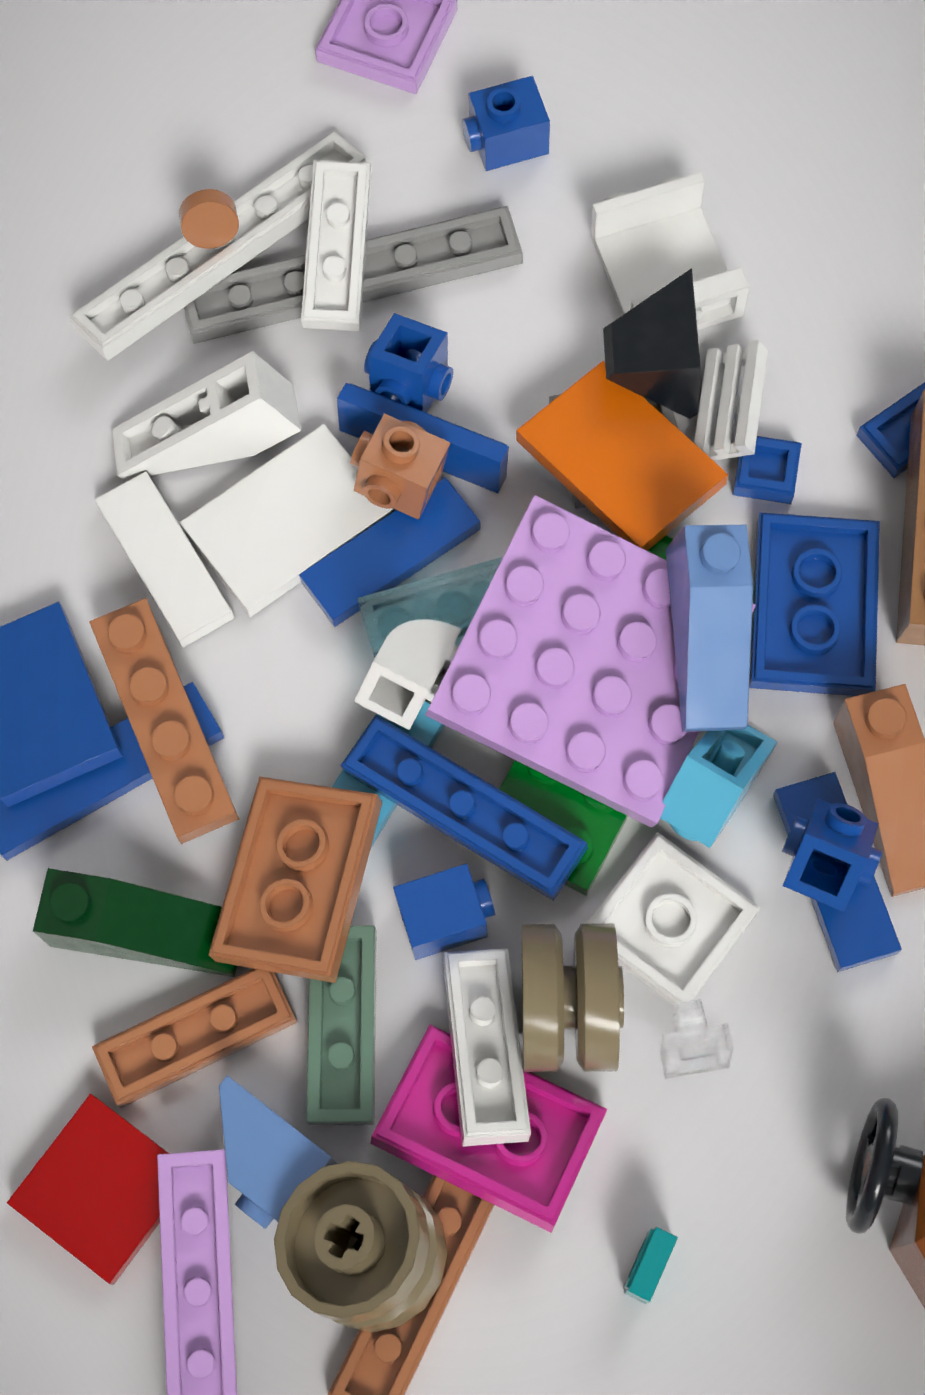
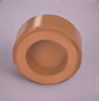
(208, 218)

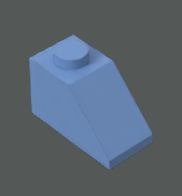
(263, 1154)

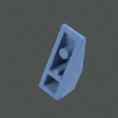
(711, 624)

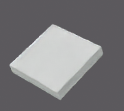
(673, 920)

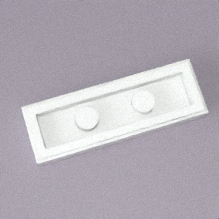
(336, 245)
(164, 559)
(485, 1047)

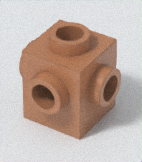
(399, 465)

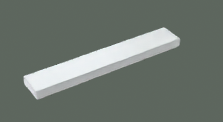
(186, 271)

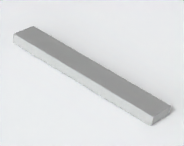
(391, 267)

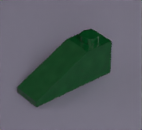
(127, 922)

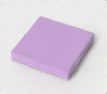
(386, 39)

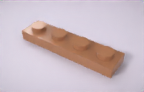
(163, 721)

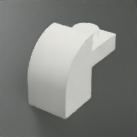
(408, 669)

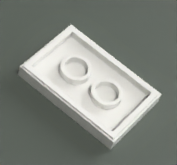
(282, 520)

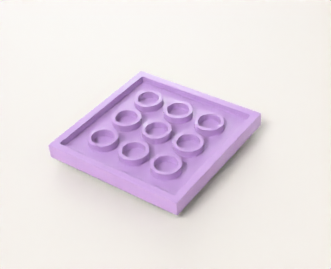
(574, 664)

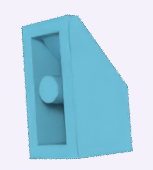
(715, 782)

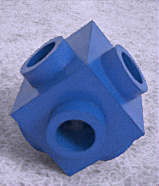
(410, 363)
(831, 853)

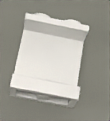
(657, 237)

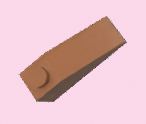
(888, 773)

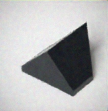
(657, 348)

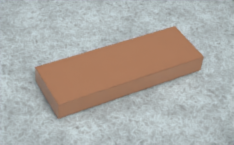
(193, 1035)

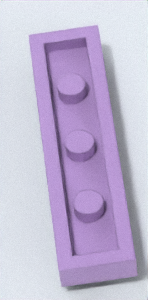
(196, 1274)

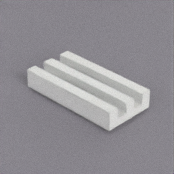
(721, 403)

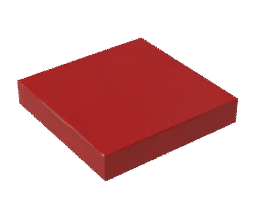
(95, 1189)

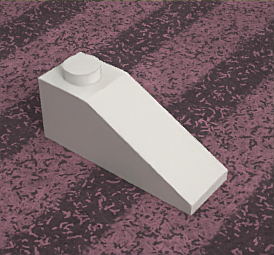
(210, 422)

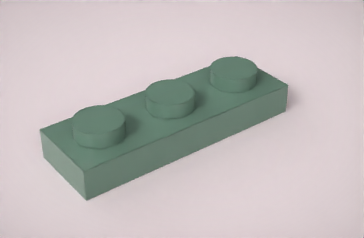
(344, 1037)

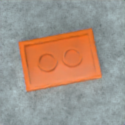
(621, 458)

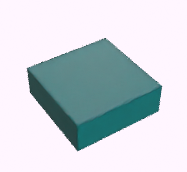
(649, 1264)

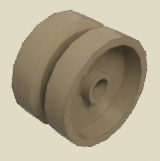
(571, 997)
(360, 1247)

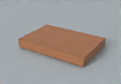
(296, 879)

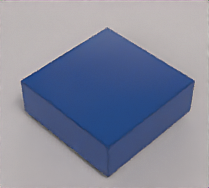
(769, 472)

